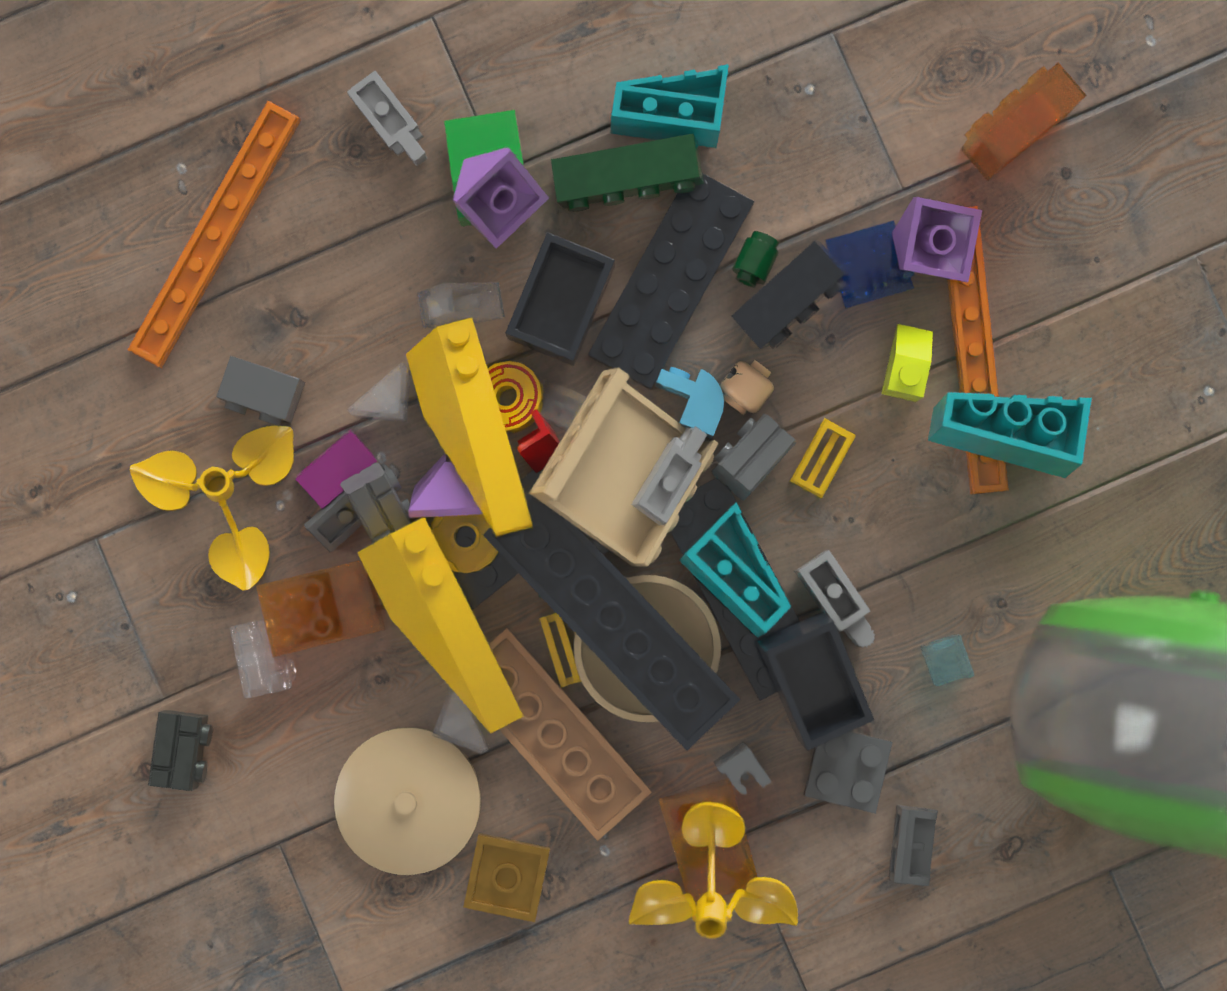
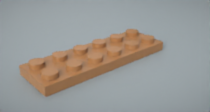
(565, 743)

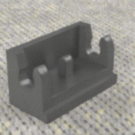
(737, 764)
(912, 845)

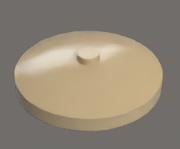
(684, 613)
(407, 801)

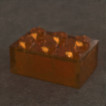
(1021, 119)

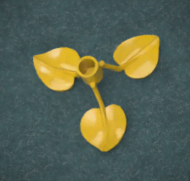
(170, 476)
(761, 903)

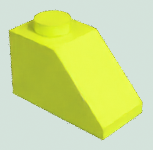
(908, 363)

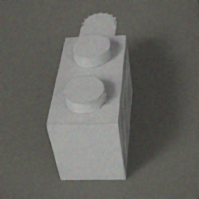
(837, 597)

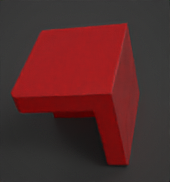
(539, 444)

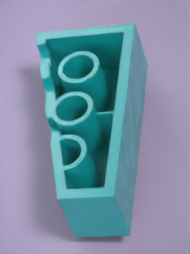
(1015, 429)

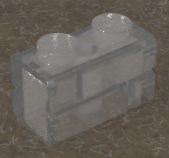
(257, 668)

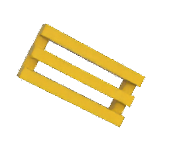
(808, 484)
(553, 649)

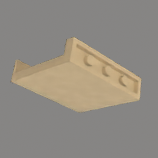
(606, 464)

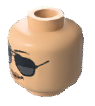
(747, 387)

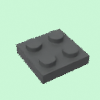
(849, 771)

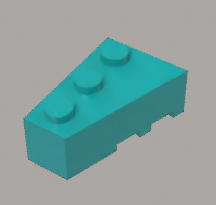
(671, 106)

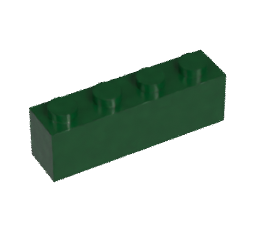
(627, 172)

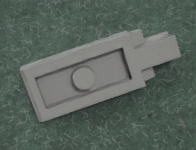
(388, 117)
(670, 476)

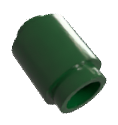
(756, 259)

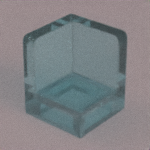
(947, 660)

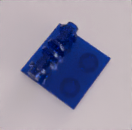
(871, 264)

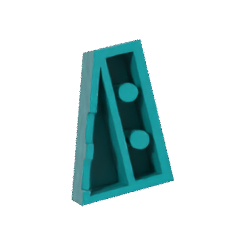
(736, 572)

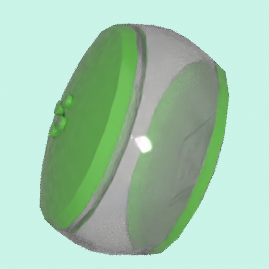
(1128, 716)

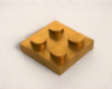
(506, 877)

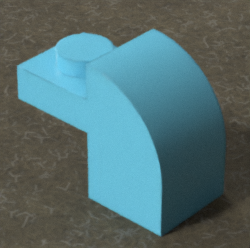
(704, 398)

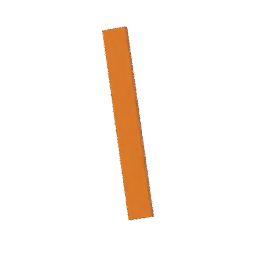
(214, 234)
(976, 361)

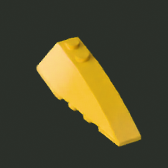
(467, 421)
(438, 621)

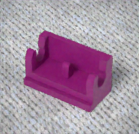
(334, 465)

